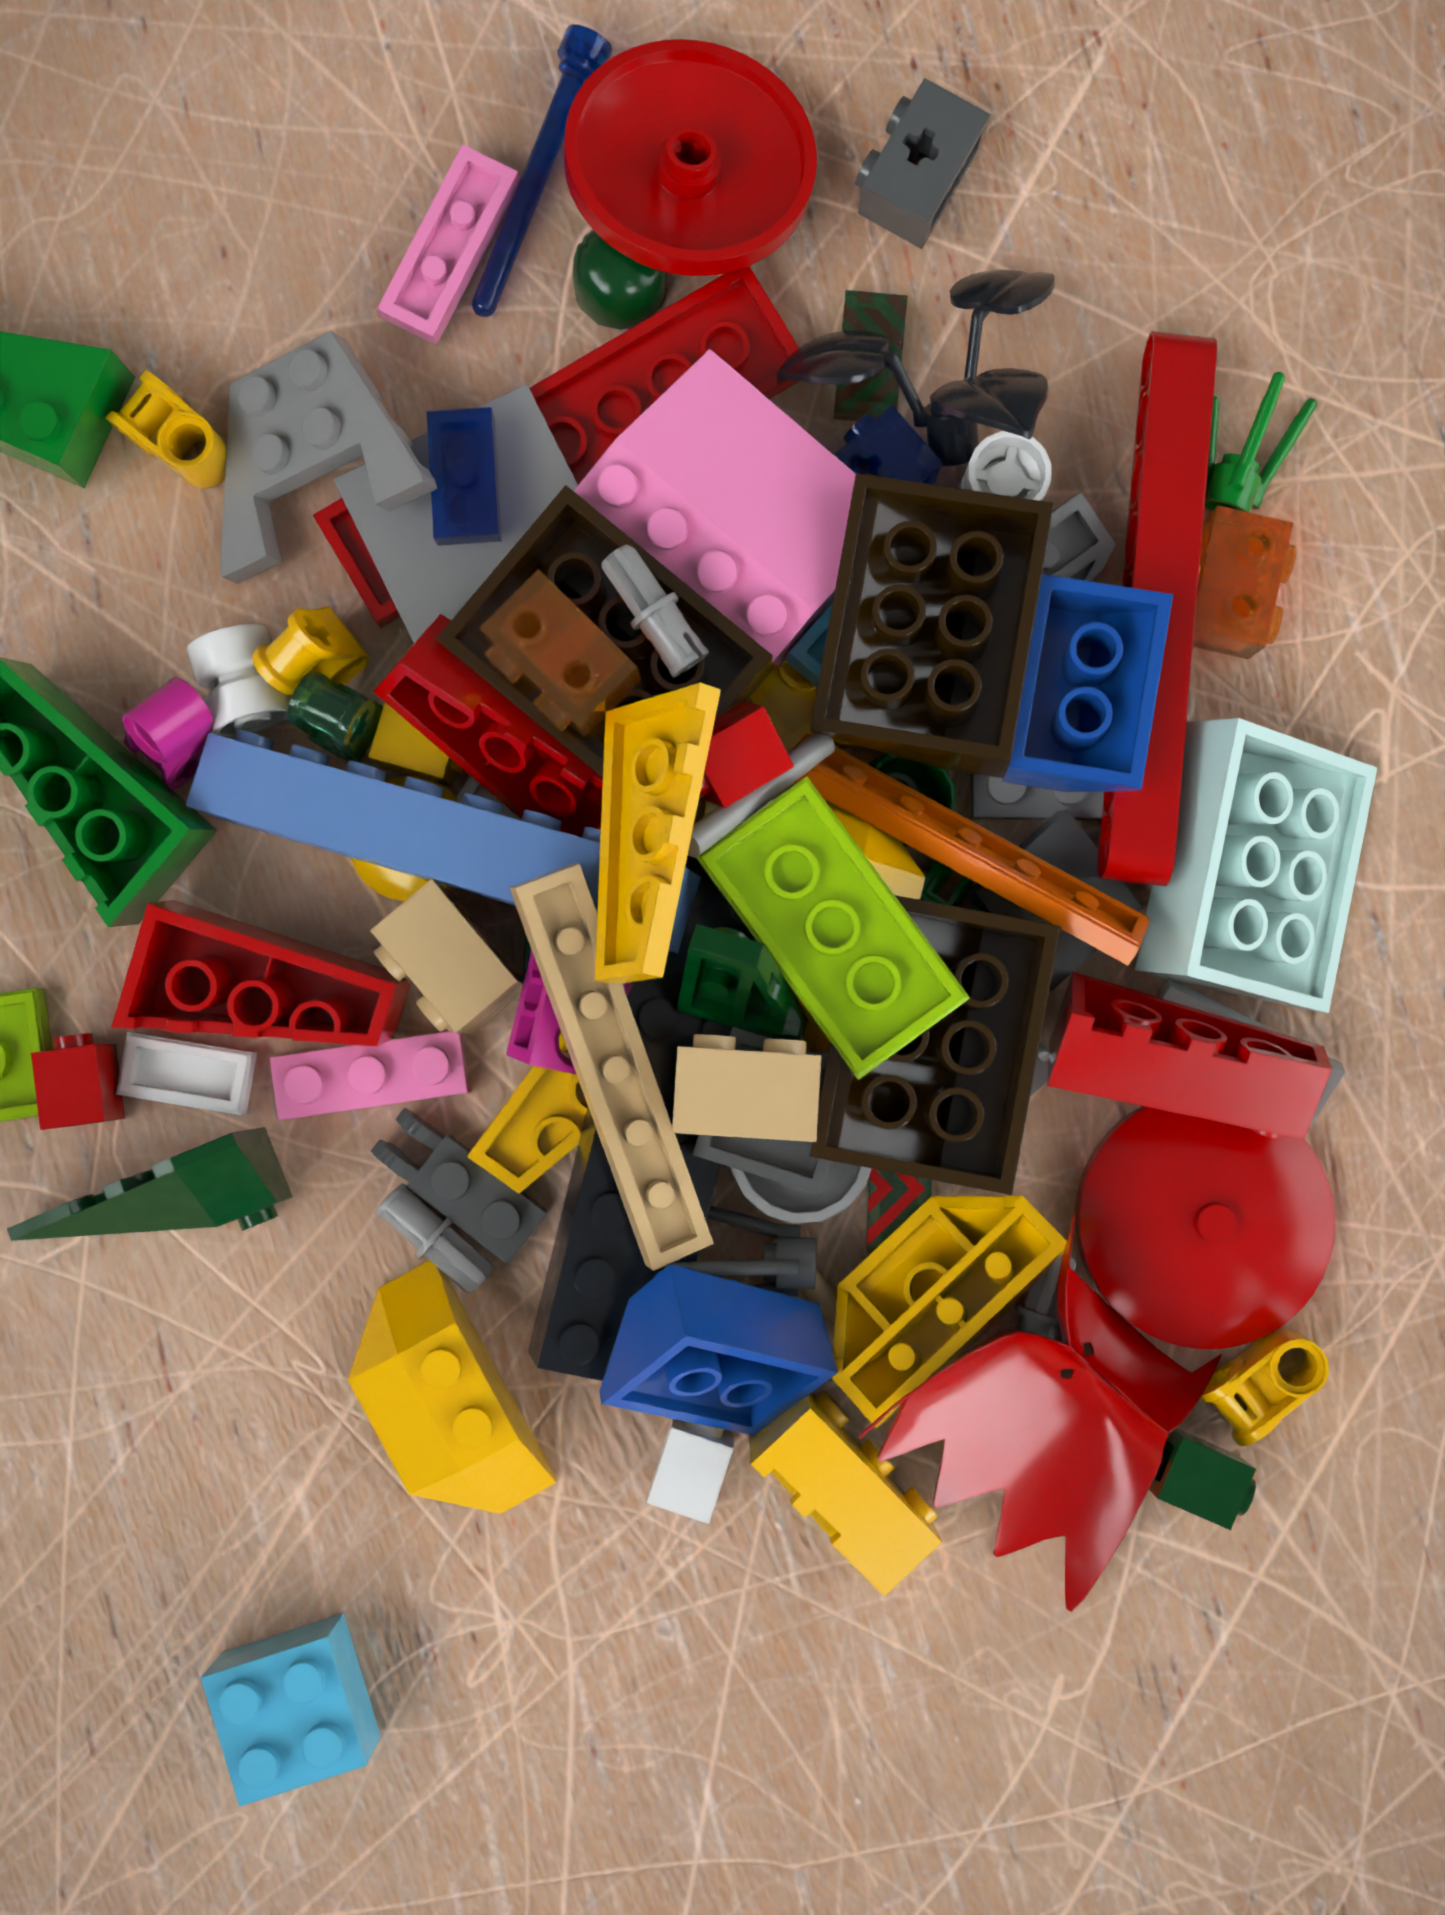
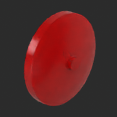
(689, 157)
(1203, 1227)

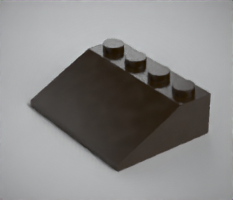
(568, 549)
(932, 623)
(962, 1089)

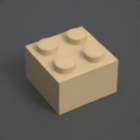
(448, 959)
(747, 1091)

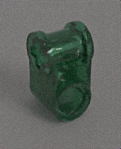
(334, 716)

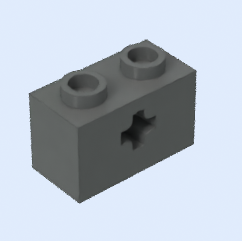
(940, 132)

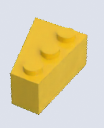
(847, 1490)

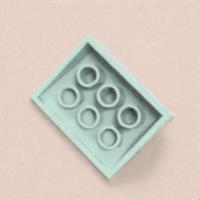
(1259, 866)

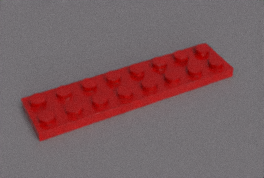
(612, 387)

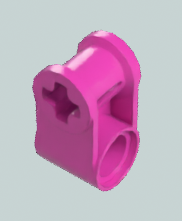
(170, 730)

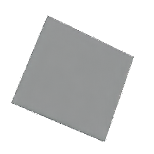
(441, 579)

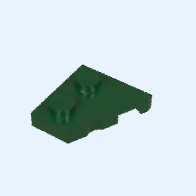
(738, 985)

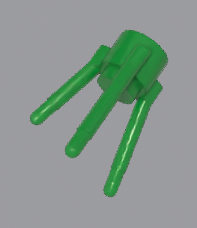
(1235, 479)

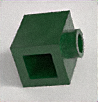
(1204, 1479)

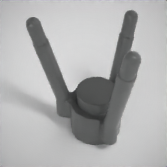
(785, 1264)

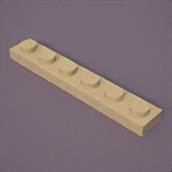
(612, 1068)

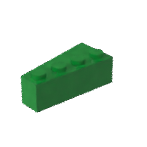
(58, 403)
(94, 797)

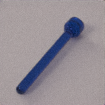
(580, 55)

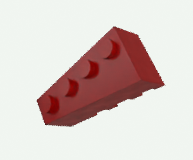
(490, 735)
(245, 981)
(1183, 1060)

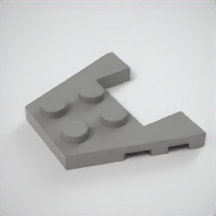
(296, 425)

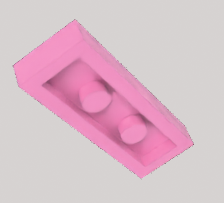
(449, 244)
(369, 1075)

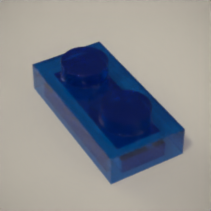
(465, 476)

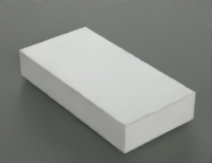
(186, 1073)

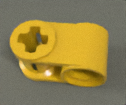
(166, 428)
(311, 642)
(1260, 1386)

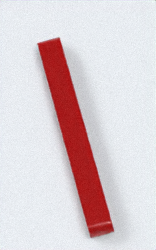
(1163, 557)

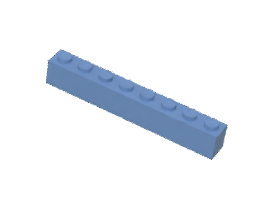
(394, 825)

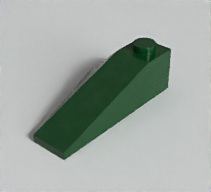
(196, 1189)

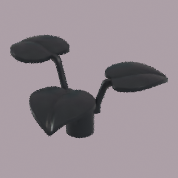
(996, 398)

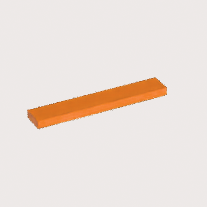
(979, 854)

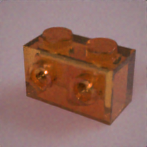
(1239, 581)
(559, 654)

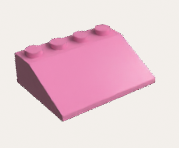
(731, 502)

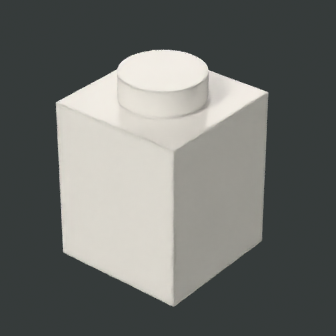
(691, 1469)

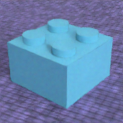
(291, 1709)

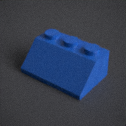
(1089, 687)
(716, 1352)

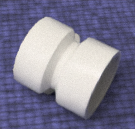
(1009, 467)
(238, 692)

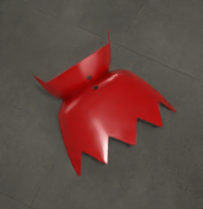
(1061, 1448)

